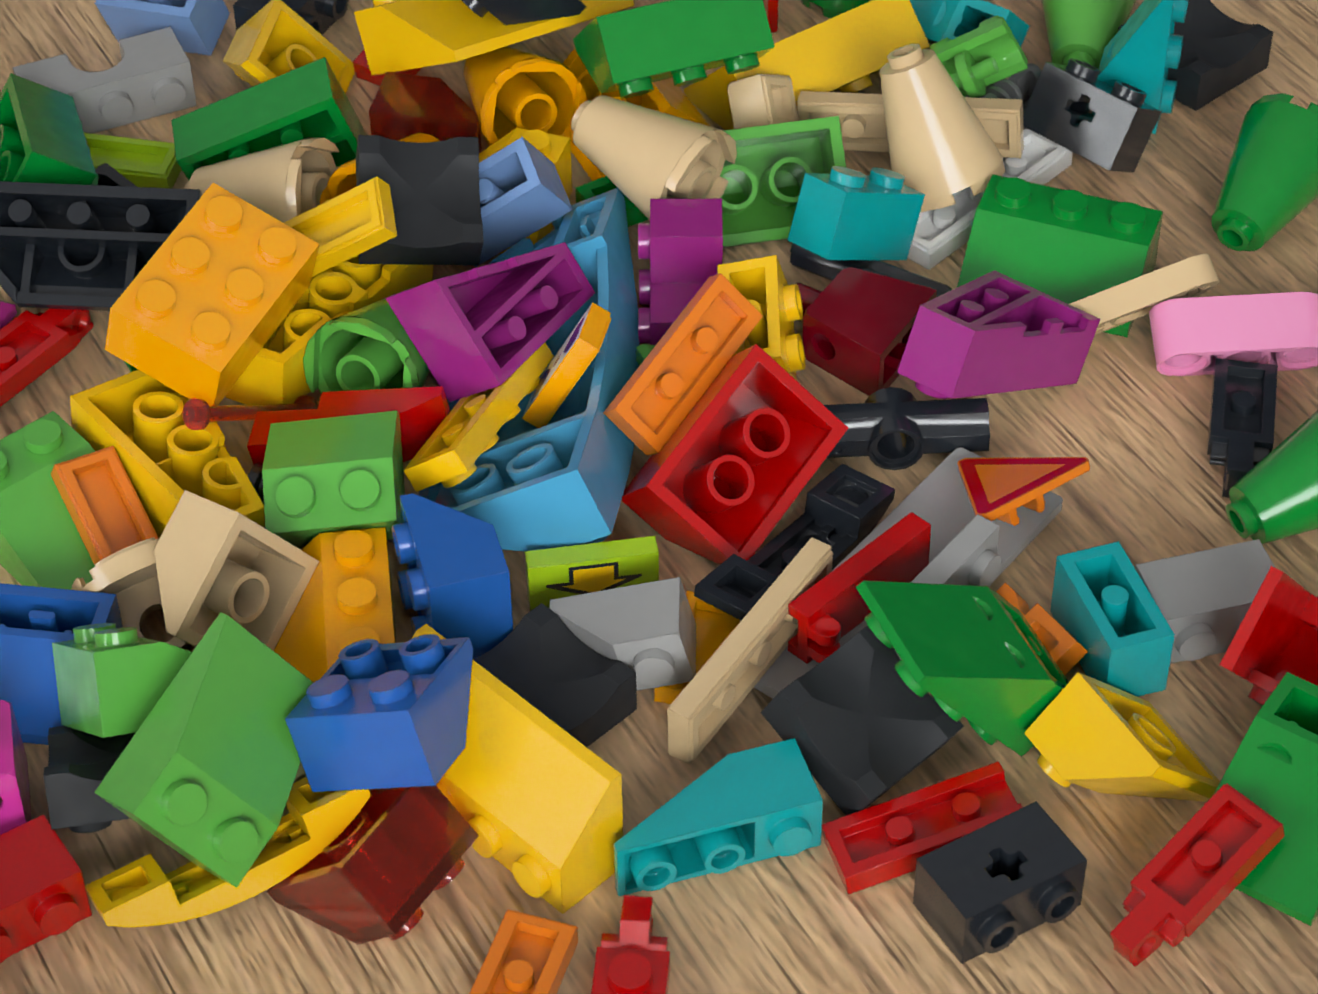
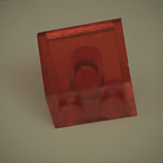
(381, 865)

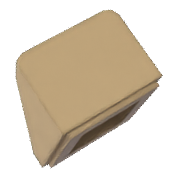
(762, 101)

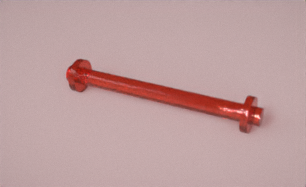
(198, 413)

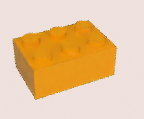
(211, 296)

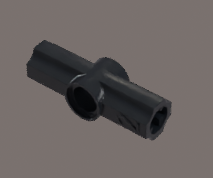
(900, 429)

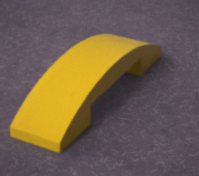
(147, 897)

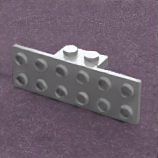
(962, 547)

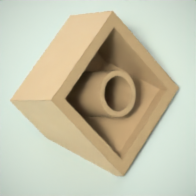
(229, 565)

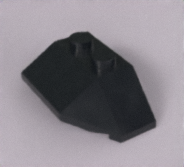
(82, 241)

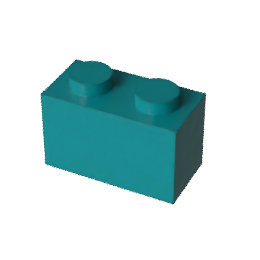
(856, 215)
(1113, 618)

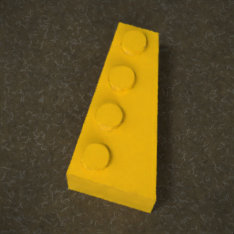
(278, 368)
(158, 448)

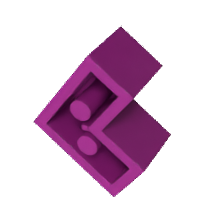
(683, 253)

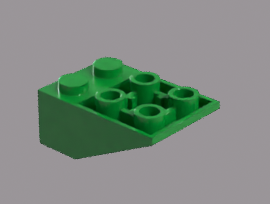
(967, 653)
(1280, 775)

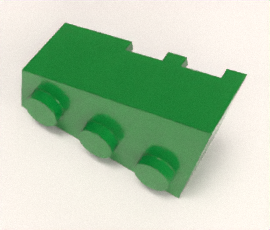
(269, 115)

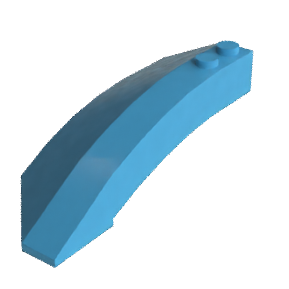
(569, 476)

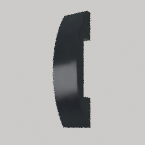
(837, 512)

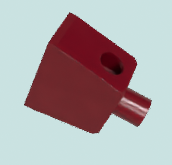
(860, 326)

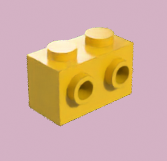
(780, 304)

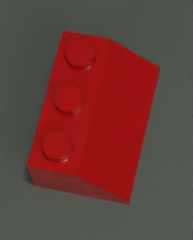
(735, 460)

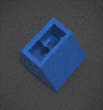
(453, 573)
(28, 626)
(385, 715)

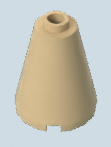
(933, 129)
(652, 151)
(275, 180)

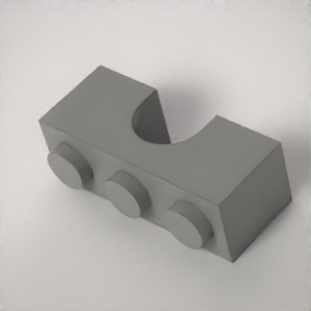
(145, 84)

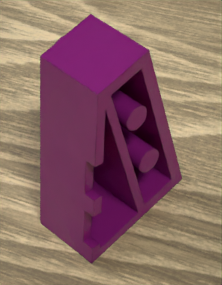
(491, 318)
(996, 340)

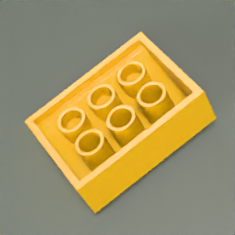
(438, 32)

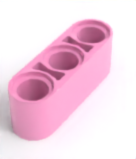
(1244, 328)

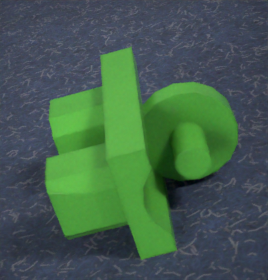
(981, 56)

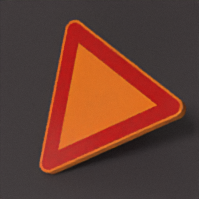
(1005, 483)

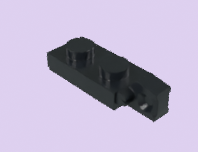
(1241, 417)

